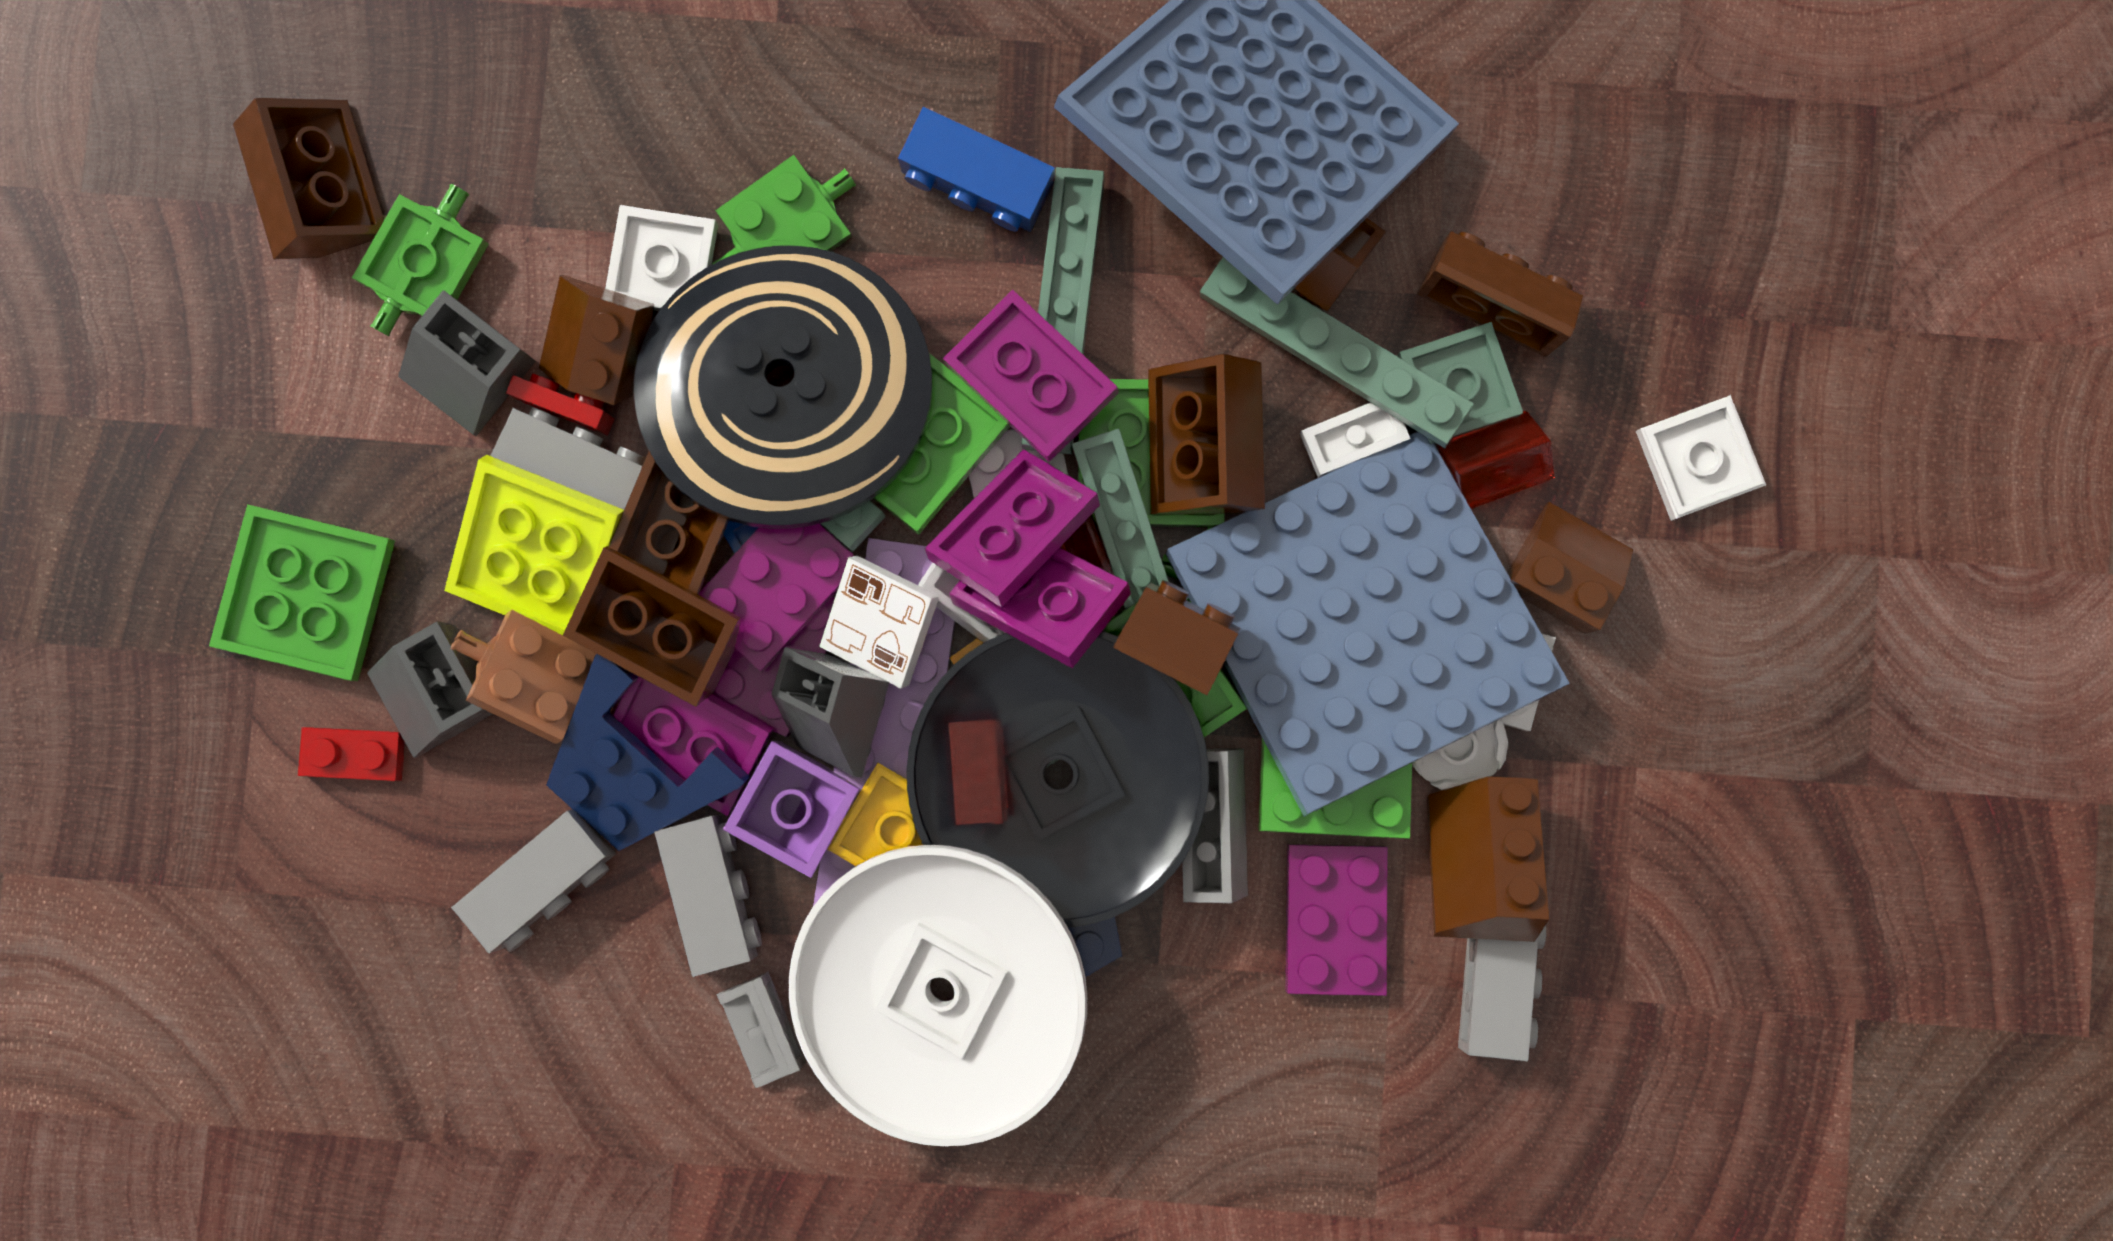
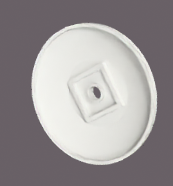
(896, 1050)

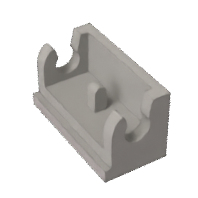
(762, 1029)

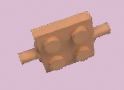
(527, 675)

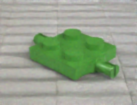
(787, 211)
(418, 257)

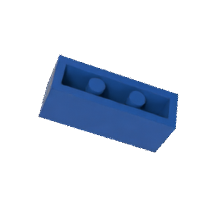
(976, 171)

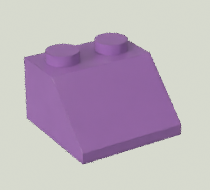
(792, 808)

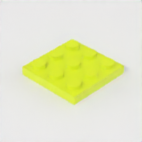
(528, 544)

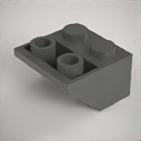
(461, 363)
(427, 688)
(829, 707)

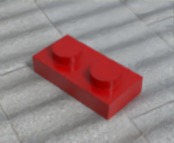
(543, 395)
(351, 754)

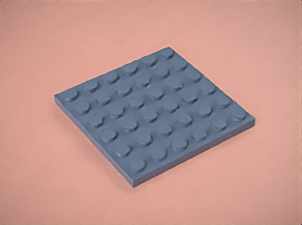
(1258, 127)
(1368, 621)

